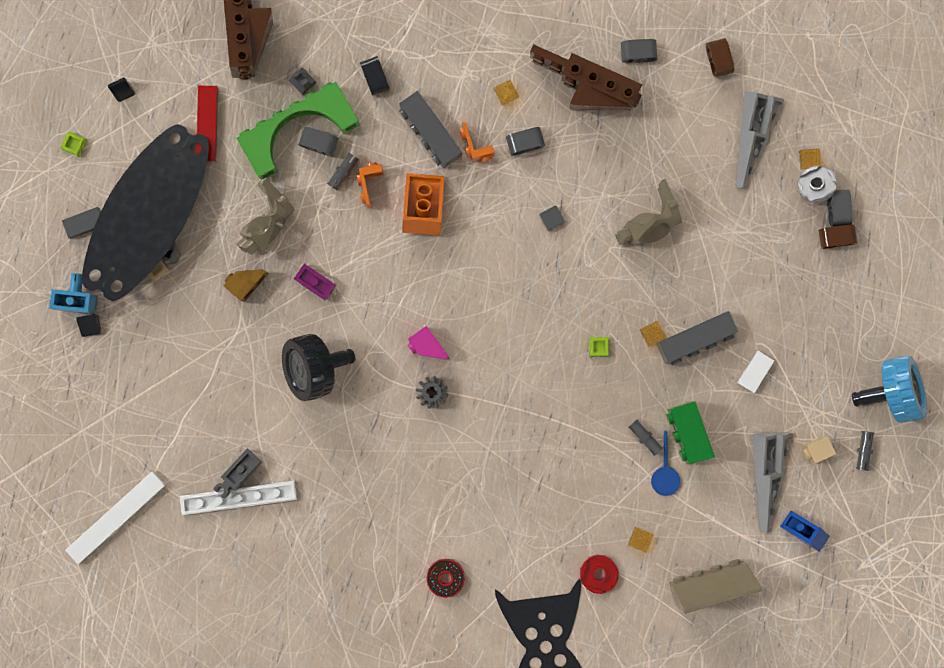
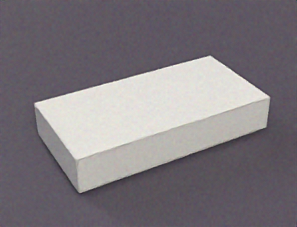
(755, 371)

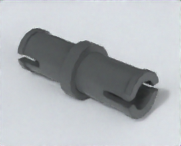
(342, 171)
(645, 437)
(865, 450)

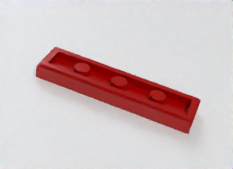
(207, 118)

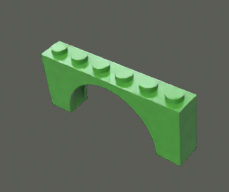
(260, 140)

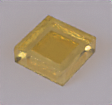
(506, 92)
(809, 158)
(652, 333)
(640, 539)

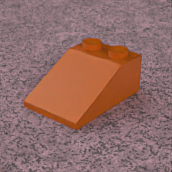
(423, 204)

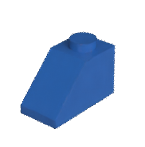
(805, 531)

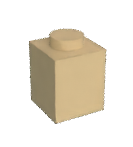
(818, 449)

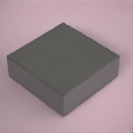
(552, 218)

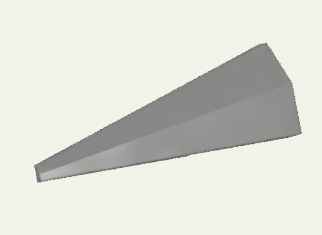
(756, 119)
(769, 471)

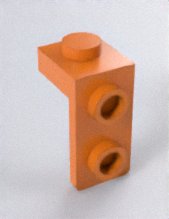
(484, 154)
(371, 170)

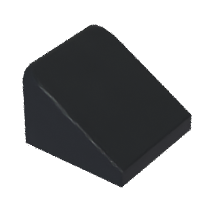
(121, 89)
(89, 325)

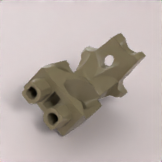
(650, 226)
(265, 228)

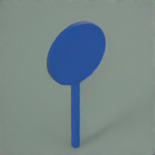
(665, 479)

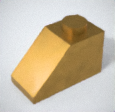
(244, 283)

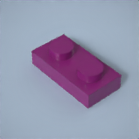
(314, 282)

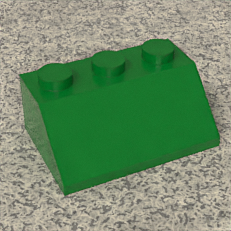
(690, 433)

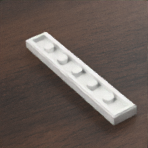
(240, 498)
(115, 517)

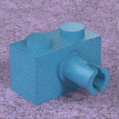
(73, 299)

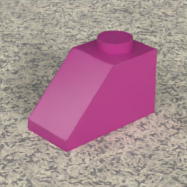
(426, 345)

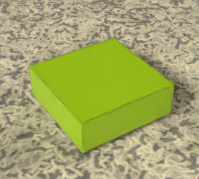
(73, 144)
(598, 346)

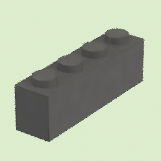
(430, 130)
(697, 337)

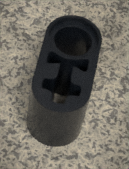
(374, 75)

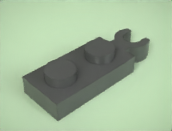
(238, 472)

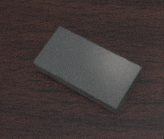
(81, 222)

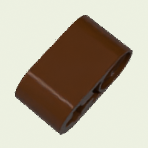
(720, 57)
(838, 236)

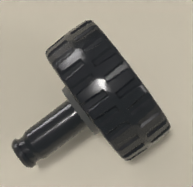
(311, 366)

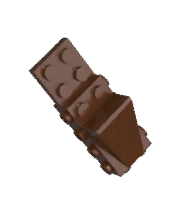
(246, 36)
(596, 85)

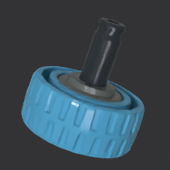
(901, 389)

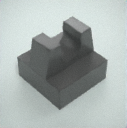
(302, 81)

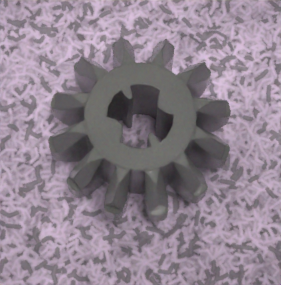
(427, 397)

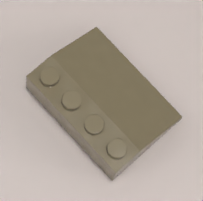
(714, 586)

